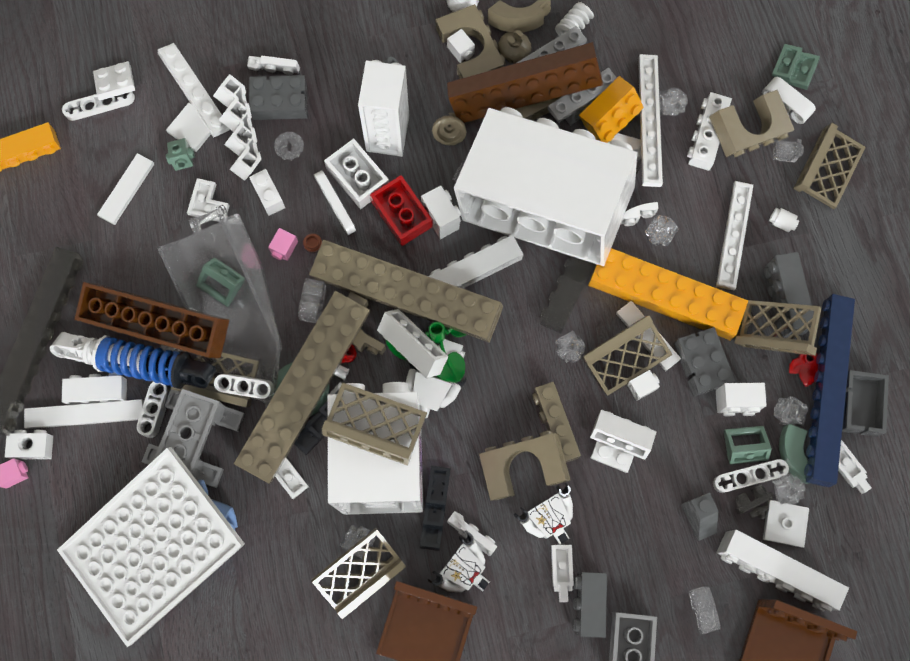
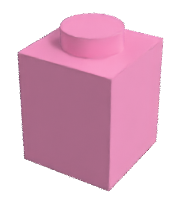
(282, 244)
(12, 472)

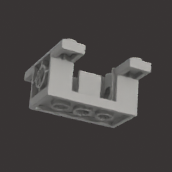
(571, 105)
(199, 415)

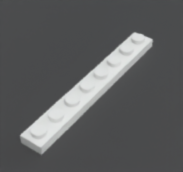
(650, 121)

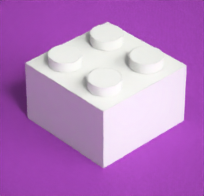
(444, 215)
(740, 398)

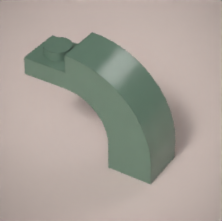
(792, 451)

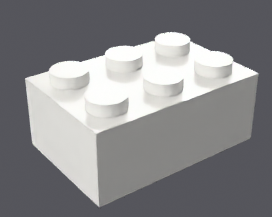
(355, 172)

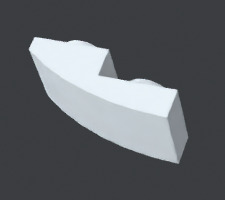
(633, 215)

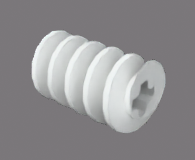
(577, 16)

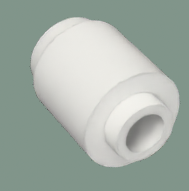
(784, 219)

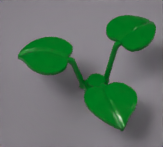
(455, 365)

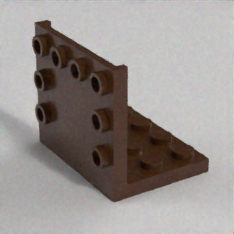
(425, 626)
(791, 634)

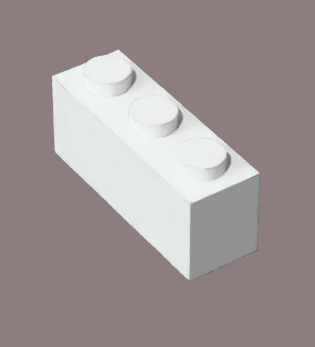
(94, 389)
(623, 434)

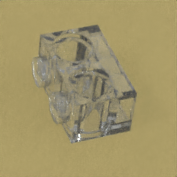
(311, 300)

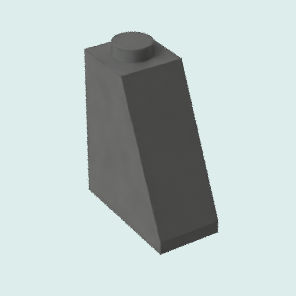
(702, 515)

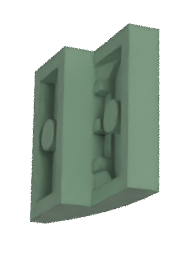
(796, 66)

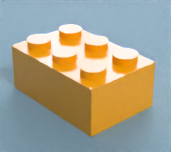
(611, 110)

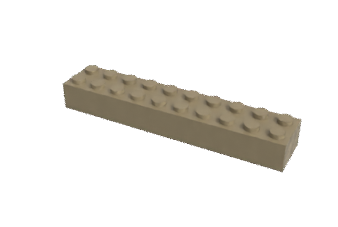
(407, 290)
(302, 387)

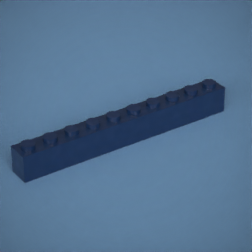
(830, 391)

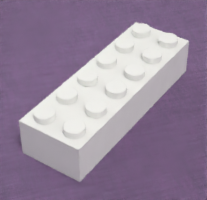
(782, 570)

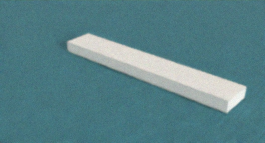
(734, 235)
(82, 414)

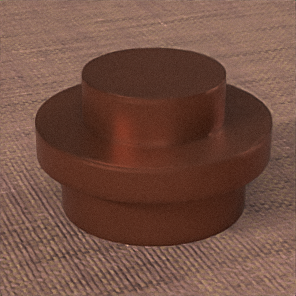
(312, 242)

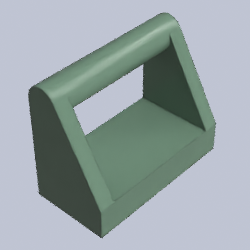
(225, 276)
(750, 452)

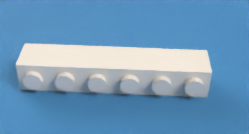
(481, 264)

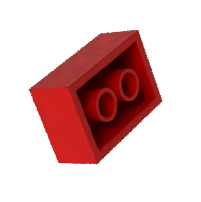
(401, 210)

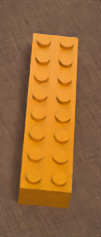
(669, 294)

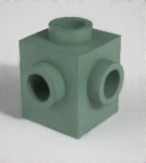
(180, 154)

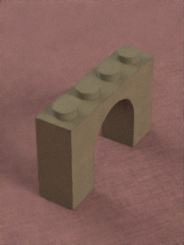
(472, 23)
(737, 139)
(497, 463)

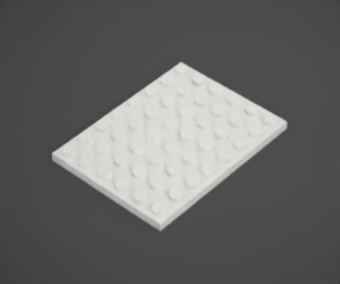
(150, 546)

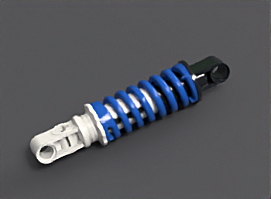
(134, 360)

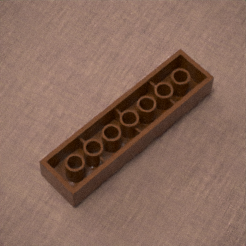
(525, 82)
(152, 320)

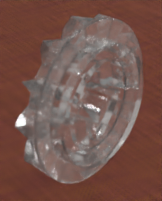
(282, 141)

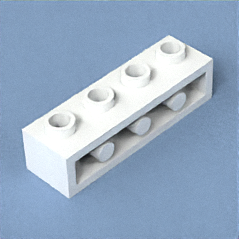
(706, 139)
(412, 343)

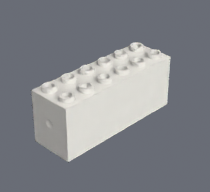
(384, 107)

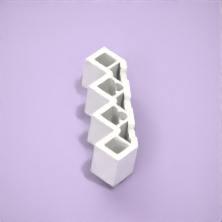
(238, 119)

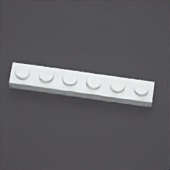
(192, 89)

